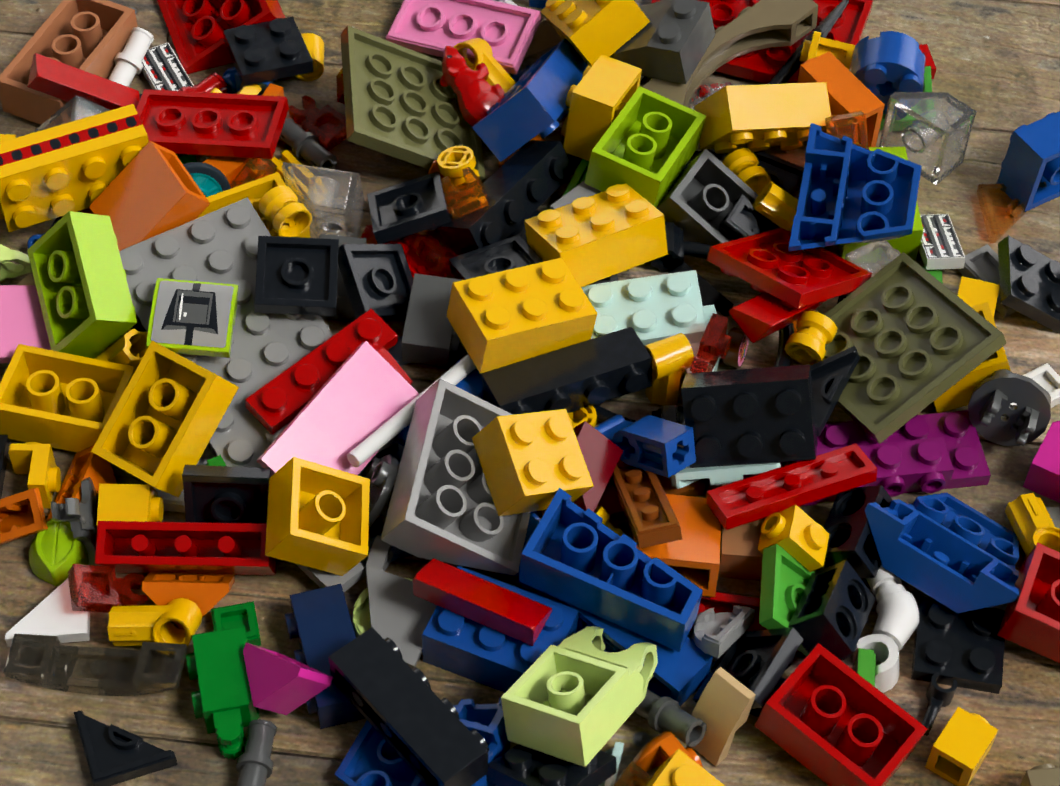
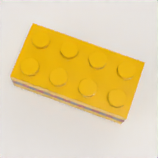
(66, 165)

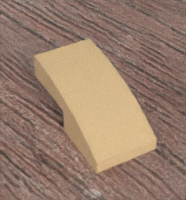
(724, 709)

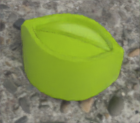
(55, 552)

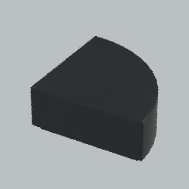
(740, 219)

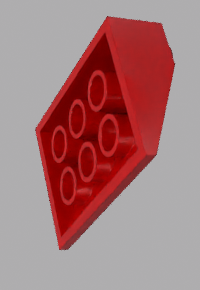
(199, 26)

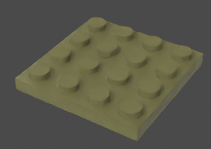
(399, 104)
(910, 343)

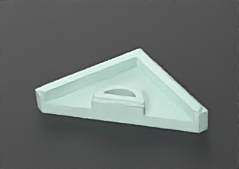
(720, 474)

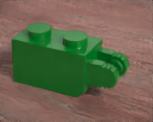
(224, 687)

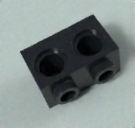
(850, 531)
(833, 610)

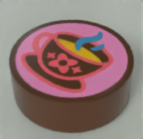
(738, 348)

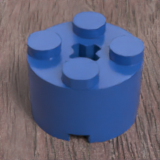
(889, 64)

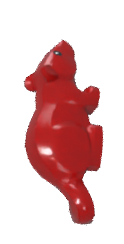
(472, 89)

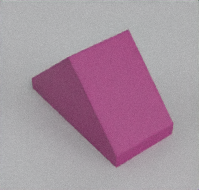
(1045, 468)
(279, 681)

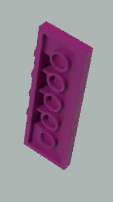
(920, 456)

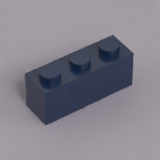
(322, 628)

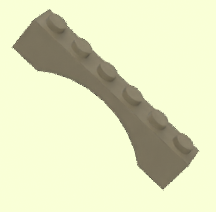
(755, 28)

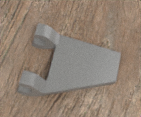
(393, 606)

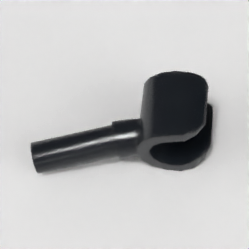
(937, 698)

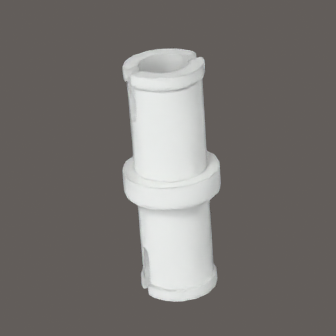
(130, 59)

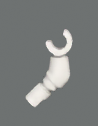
(895, 624)

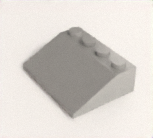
(440, 490)

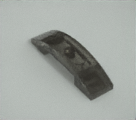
(95, 670)

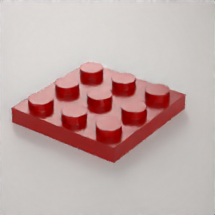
(792, 276)

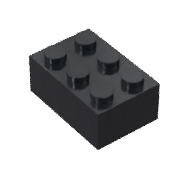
(751, 415)

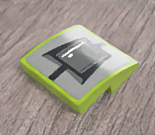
(193, 317)

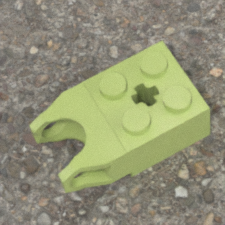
(577, 696)

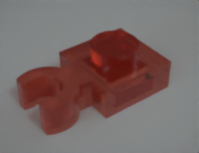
(324, 123)
(432, 254)
(713, 344)
(99, 590)

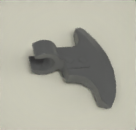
(81, 517)

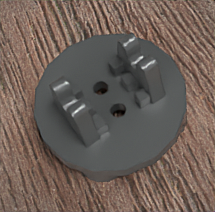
(994, 398)
(382, 478)

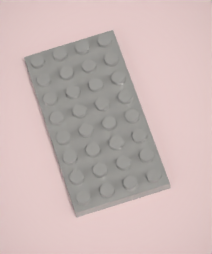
(263, 345)

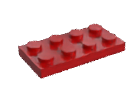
(213, 122)

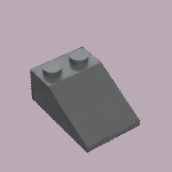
(672, 41)
(703, 199)

